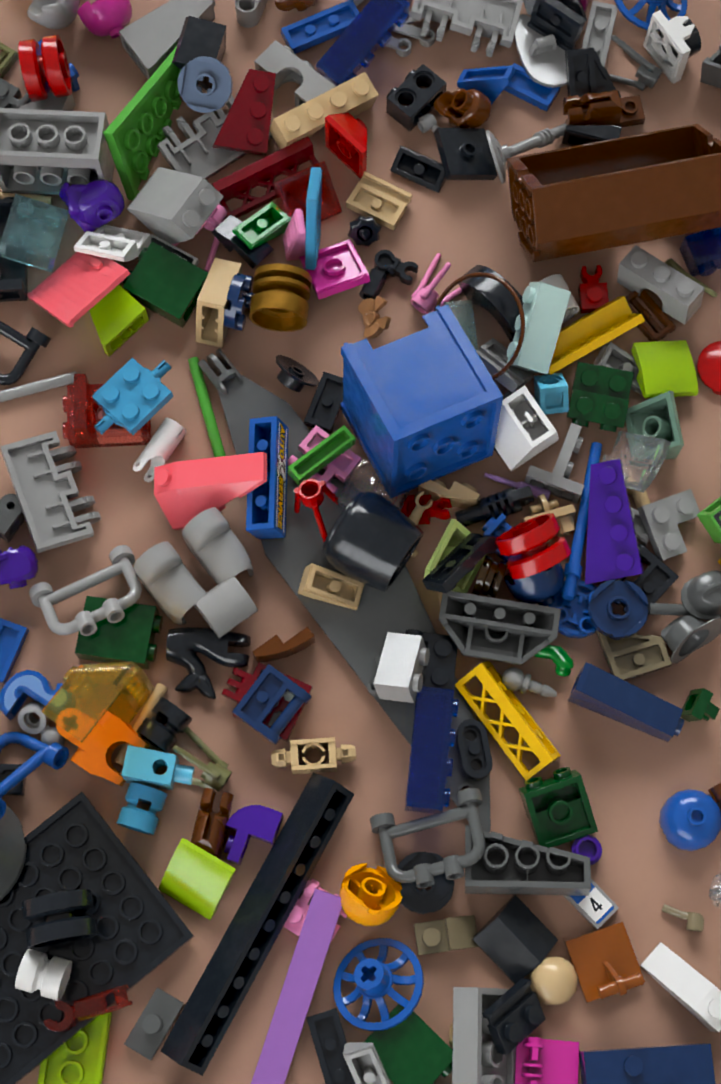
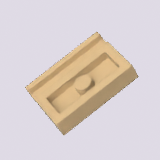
(379, 199)

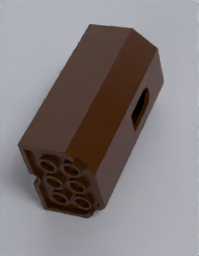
(616, 192)

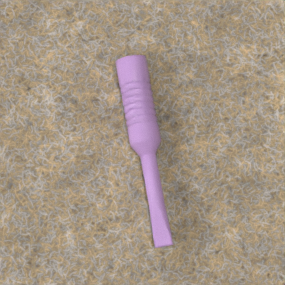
(517, 485)

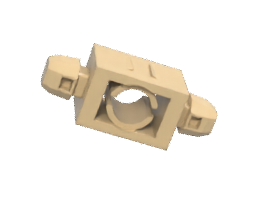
(282, 758)

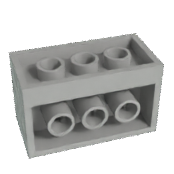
(52, 148)

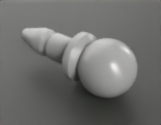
(515, 680)

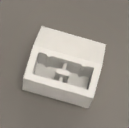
(522, 429)

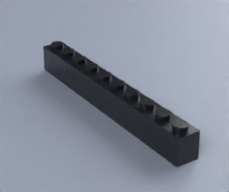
(257, 924)

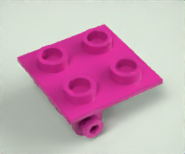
(546, 1061)

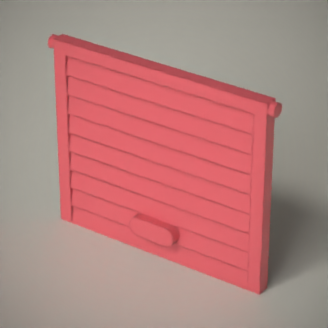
(77, 286)

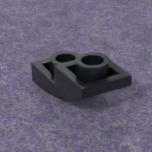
(230, 241)

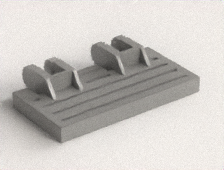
(488, 17)
(197, 153)
(45, 491)

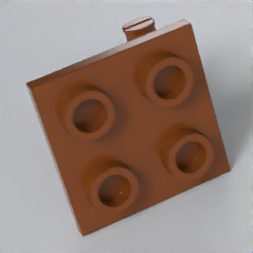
(605, 962)

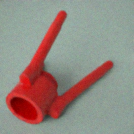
(312, 495)

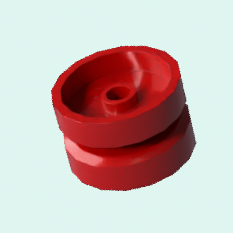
(45, 68)
(533, 546)

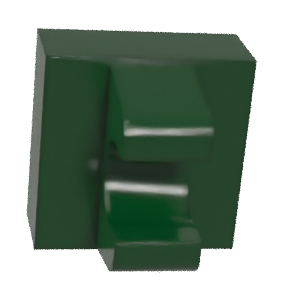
(699, 706)

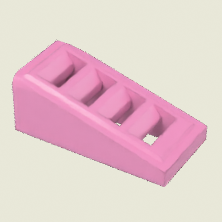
(295, 236)

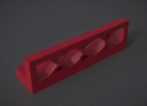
(259, 173)

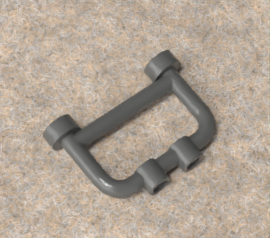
(452, 865)

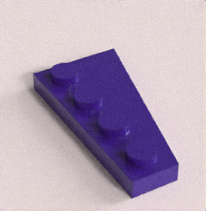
(611, 532)

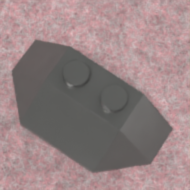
(498, 627)

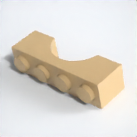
(306, 119)

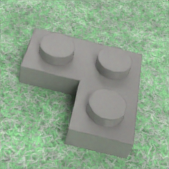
(662, 519)

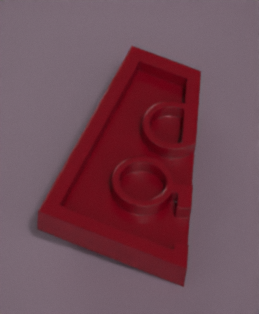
(250, 115)

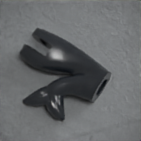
(186, 642)

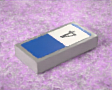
(594, 908)

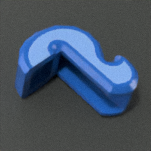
(20, 687)

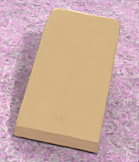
(330, 587)

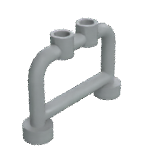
(112, 609)

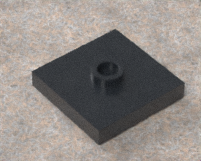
(465, 154)

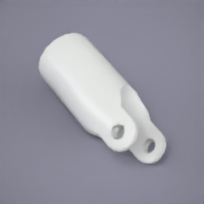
(160, 447)

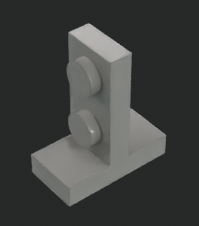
(558, 480)

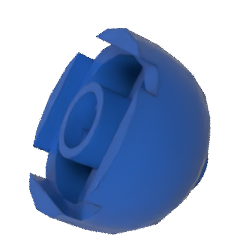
(690, 820)

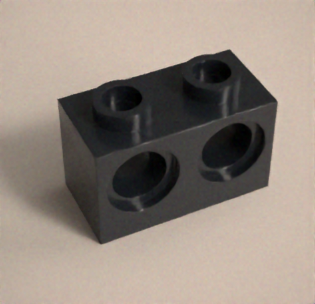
(420, 100)

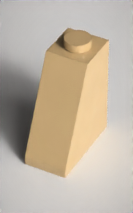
(213, 302)

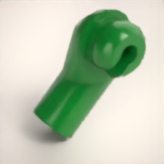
(559, 657)

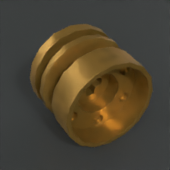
(280, 297)

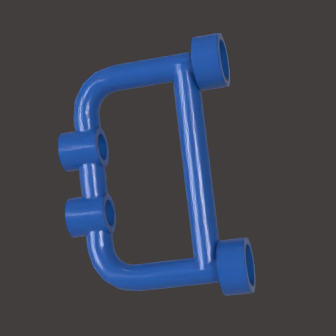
(53, 756)

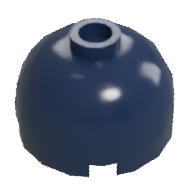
(538, 587)

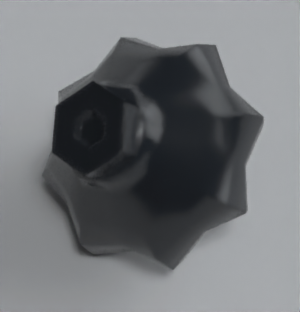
(364, 230)

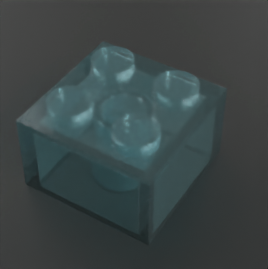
(33, 233)

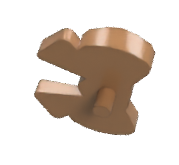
(372, 320)

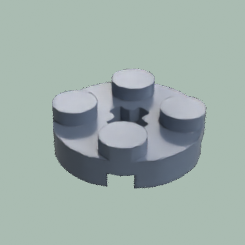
(192, 93)

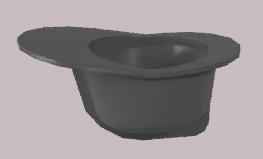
(703, 595)
(689, 634)

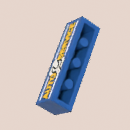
(269, 501)

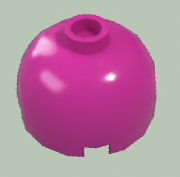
(106, 16)

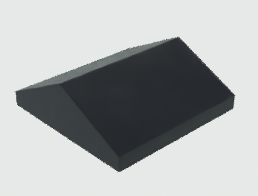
(515, 940)

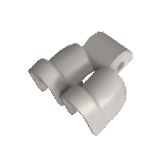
(221, 556)

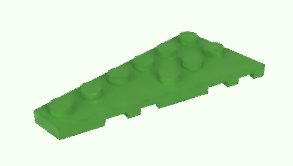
(139, 126)

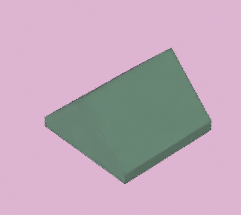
(657, 419)

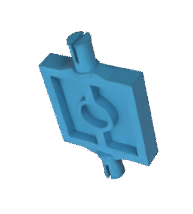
(132, 396)

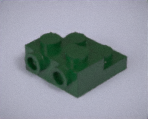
(600, 396)
(558, 807)

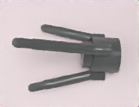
(647, 72)

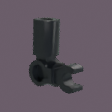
(386, 264)

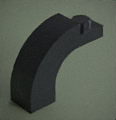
(493, 297)

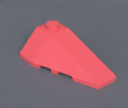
(201, 484)

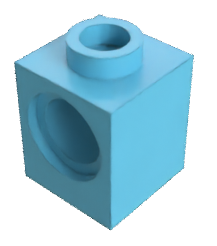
(551, 393)

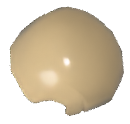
(554, 981)

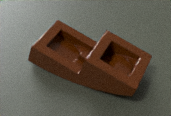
(275, 649)

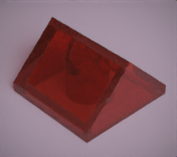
(292, 193)

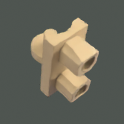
(563, 514)

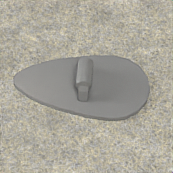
(540, 55)

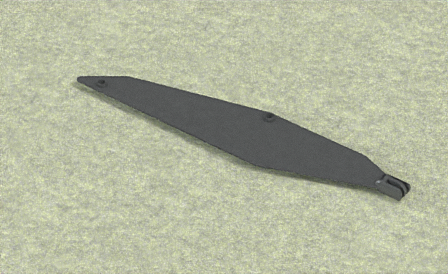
(355, 633)

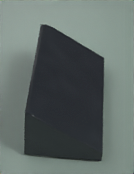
(419, 169)

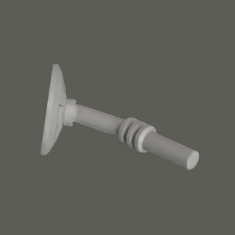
(539, 140)

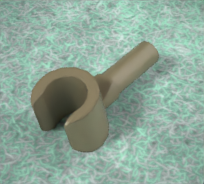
(695, 921)

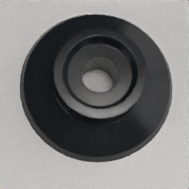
(294, 374)

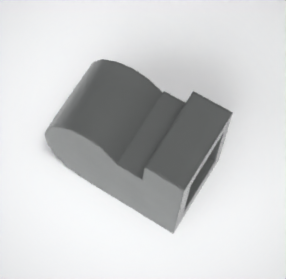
(10, 516)

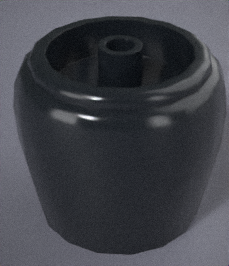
(371, 541)

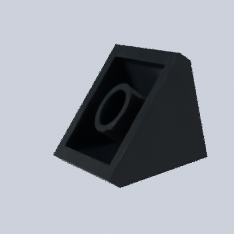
(200, 39)

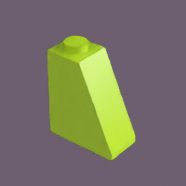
(117, 318)

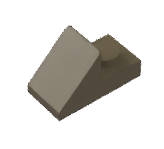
(445, 935)

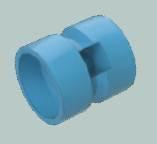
(137, 818)

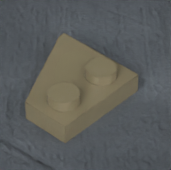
(634, 655)

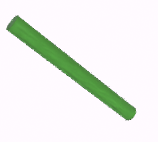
(206, 407)

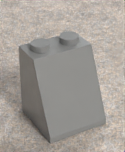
(175, 204)

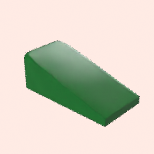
(262, 226)

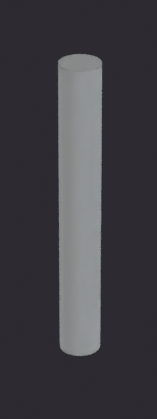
(38, 386)

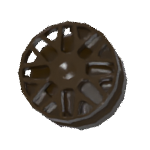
(487, 575)

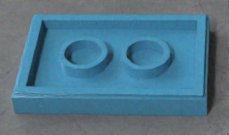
(313, 218)

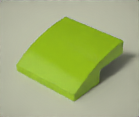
(665, 368)
(196, 878)

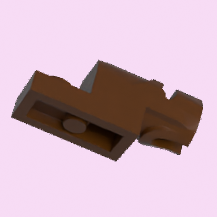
(603, 109)
(211, 827)

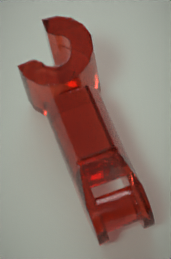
(88, 1007)

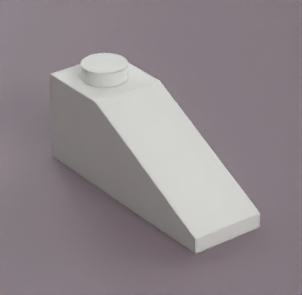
(686, 986)

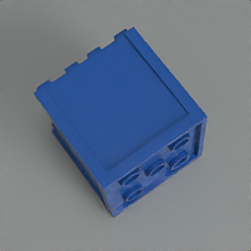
(421, 403)

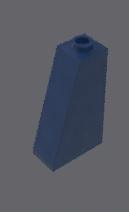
(625, 703)

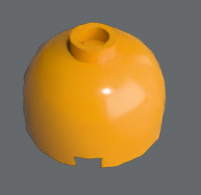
(369, 895)

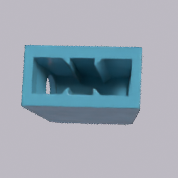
(141, 768)

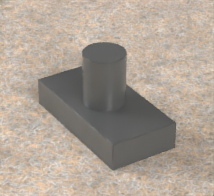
(154, 1024)

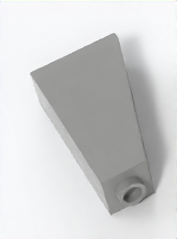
(158, 32)

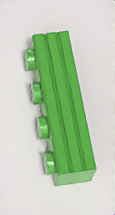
(321, 455)

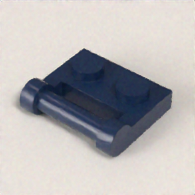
(264, 697)

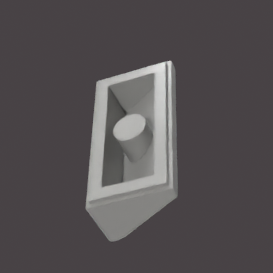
(365, 1063)

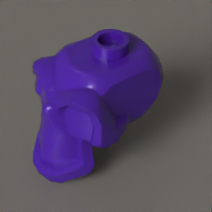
(92, 203)
(17, 566)

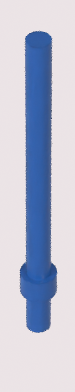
(573, 569)

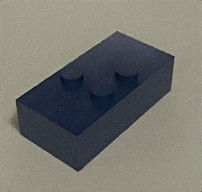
(649, 1065)

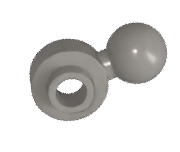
(34, 726)

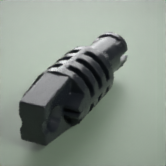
(506, 502)

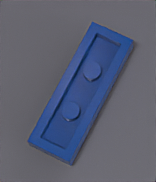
(319, 26)

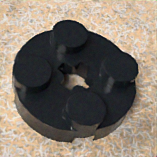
(422, 900)

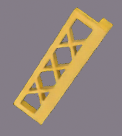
(593, 332)
(517, 715)

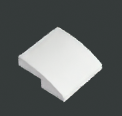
(113, 243)

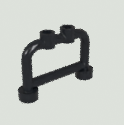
(31, 345)

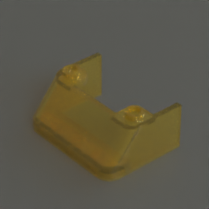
(95, 689)

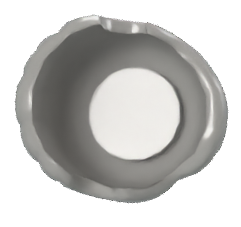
(53, 13)

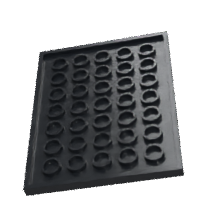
(132, 921)

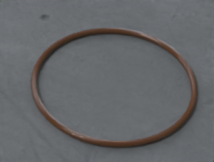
(522, 318)

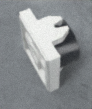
(673, 45)

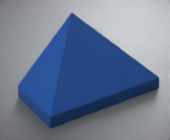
(488, 80)

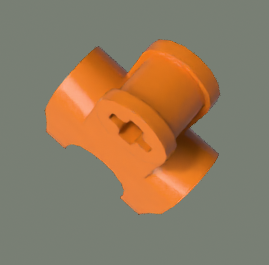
(96, 749)

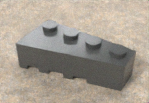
(525, 868)

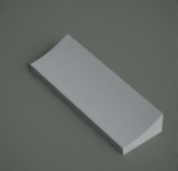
(474, 1052)

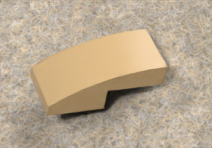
(460, 495)

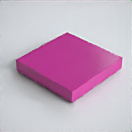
(337, 269)

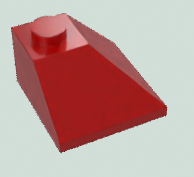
(347, 140)

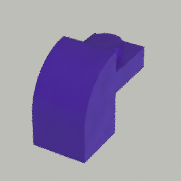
(250, 822)

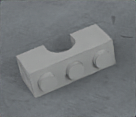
(290, 68)
(677, 292)

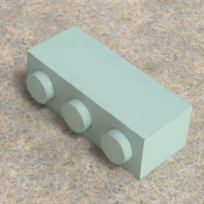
(543, 314)

